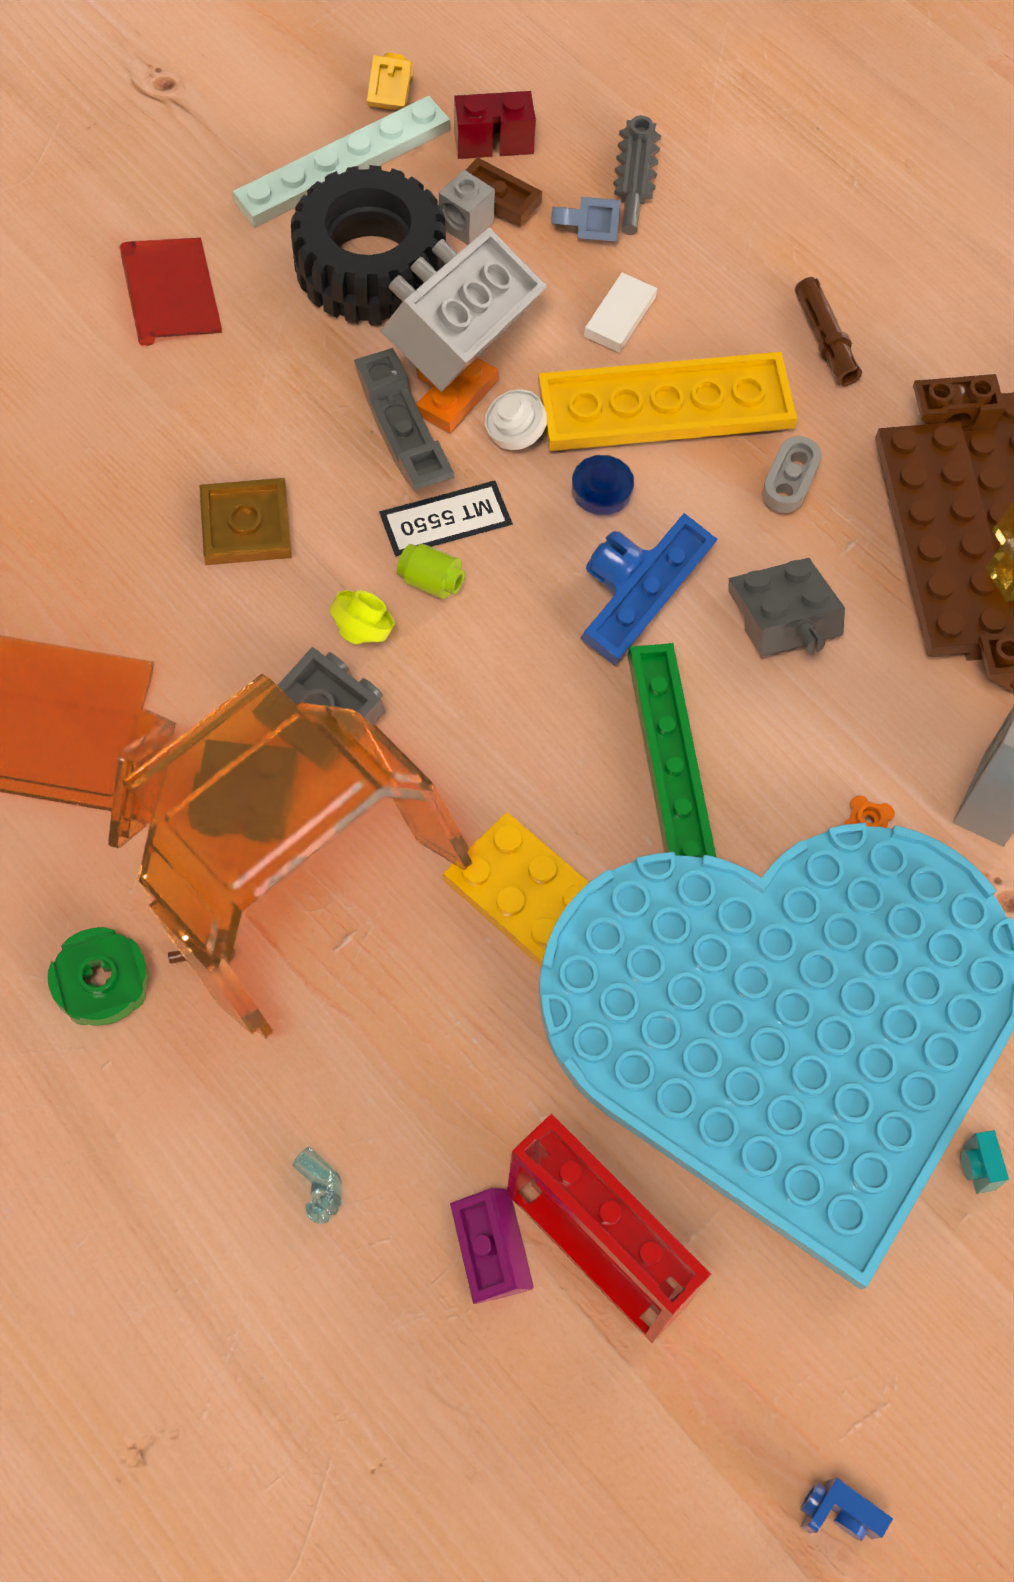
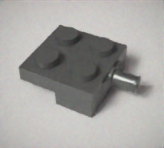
(788, 607)

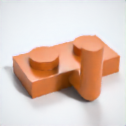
(455, 402)

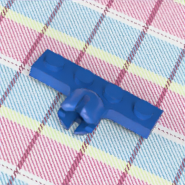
(641, 582)

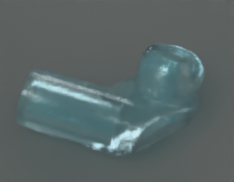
(325, 1186)

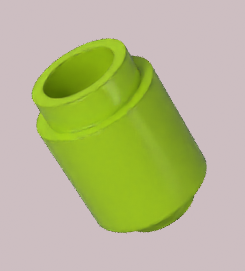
(430, 570)

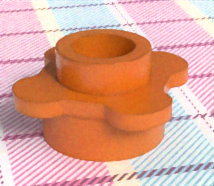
(863, 808)

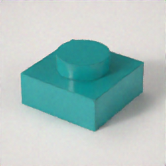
(984, 1162)

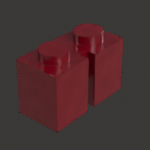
(489, 113)

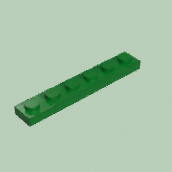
(670, 751)

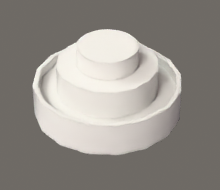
(516, 419)

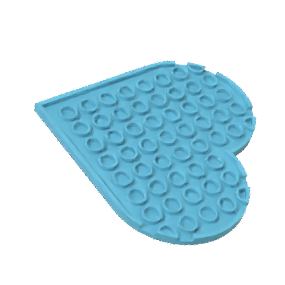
(790, 1027)

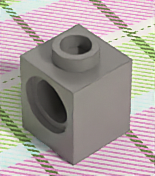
(467, 206)

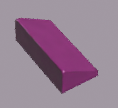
(491, 1245)

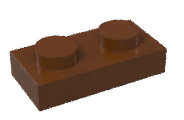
(513, 197)

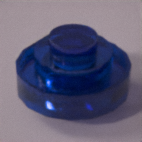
(602, 484)

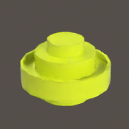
(361, 617)

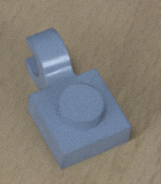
(595, 219)

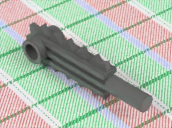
(636, 168)

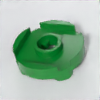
(74, 965)

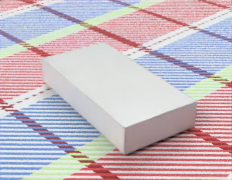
(620, 312)

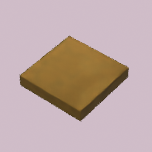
(245, 521)

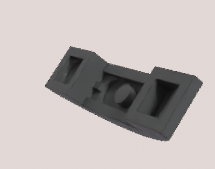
(400, 422)

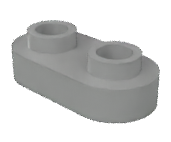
(791, 477)

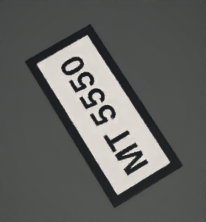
(446, 517)

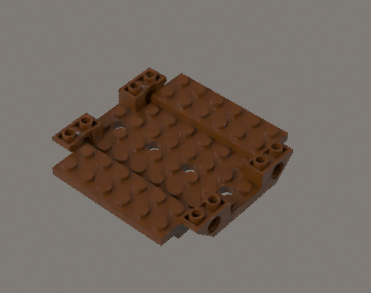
(946, 496)

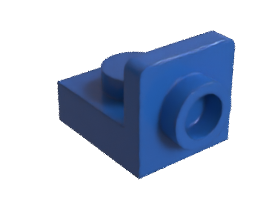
(853, 1511)

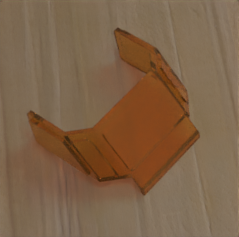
(77, 729)
(250, 802)

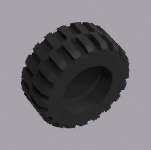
(358, 206)

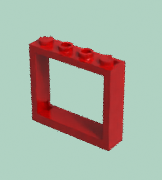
(603, 1228)

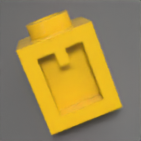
(389, 81)

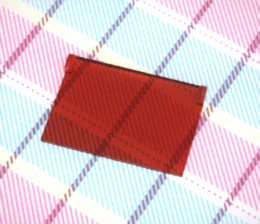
(169, 288)

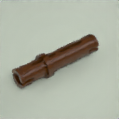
(834, 343)

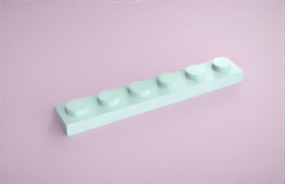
(368, 146)

